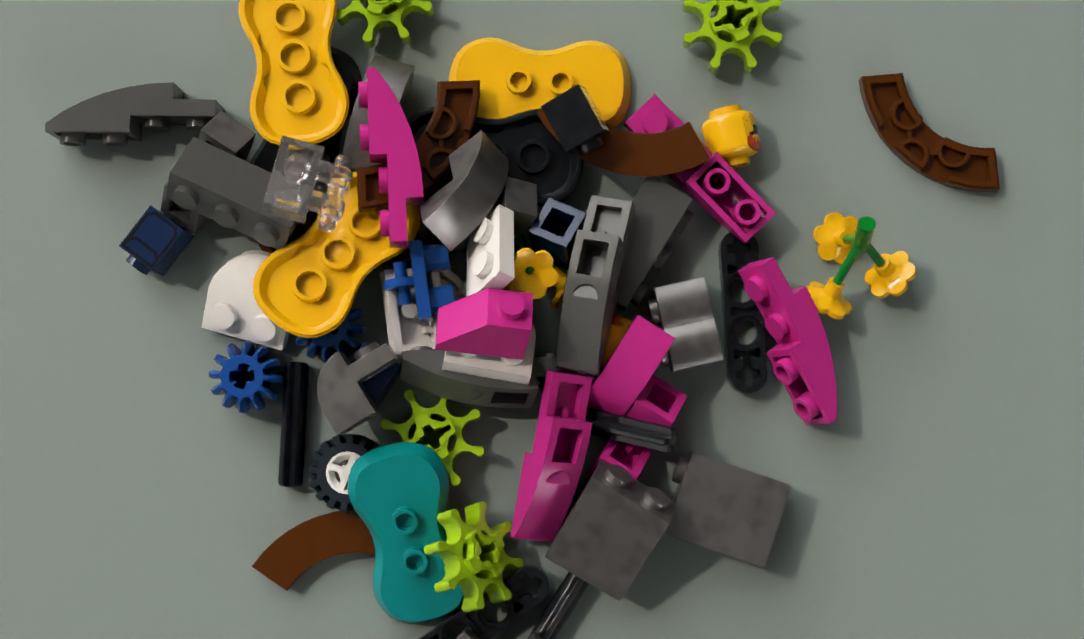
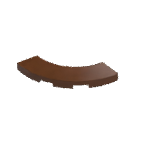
(446, 131)
(918, 145)
(645, 153)
(311, 543)

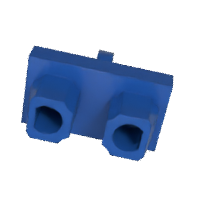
(424, 260)

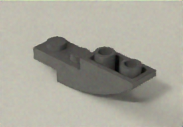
(120, 113)
(592, 283)
(424, 370)

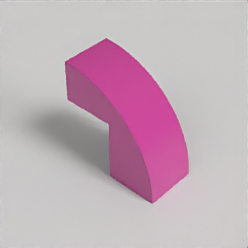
(629, 367)
(655, 404)

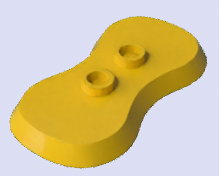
(525, 79)
(296, 80)
(316, 278)

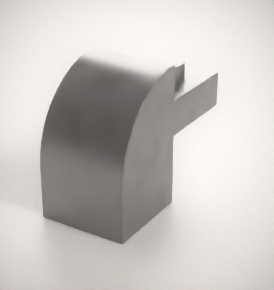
(342, 388)

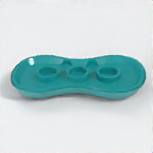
(398, 499)

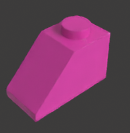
(487, 324)

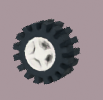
(333, 466)

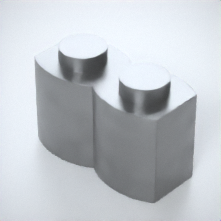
(687, 315)

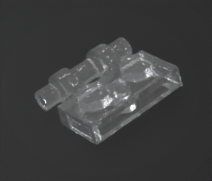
(293, 182)

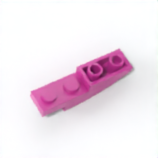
(390, 142)
(711, 185)
(802, 350)
(557, 457)

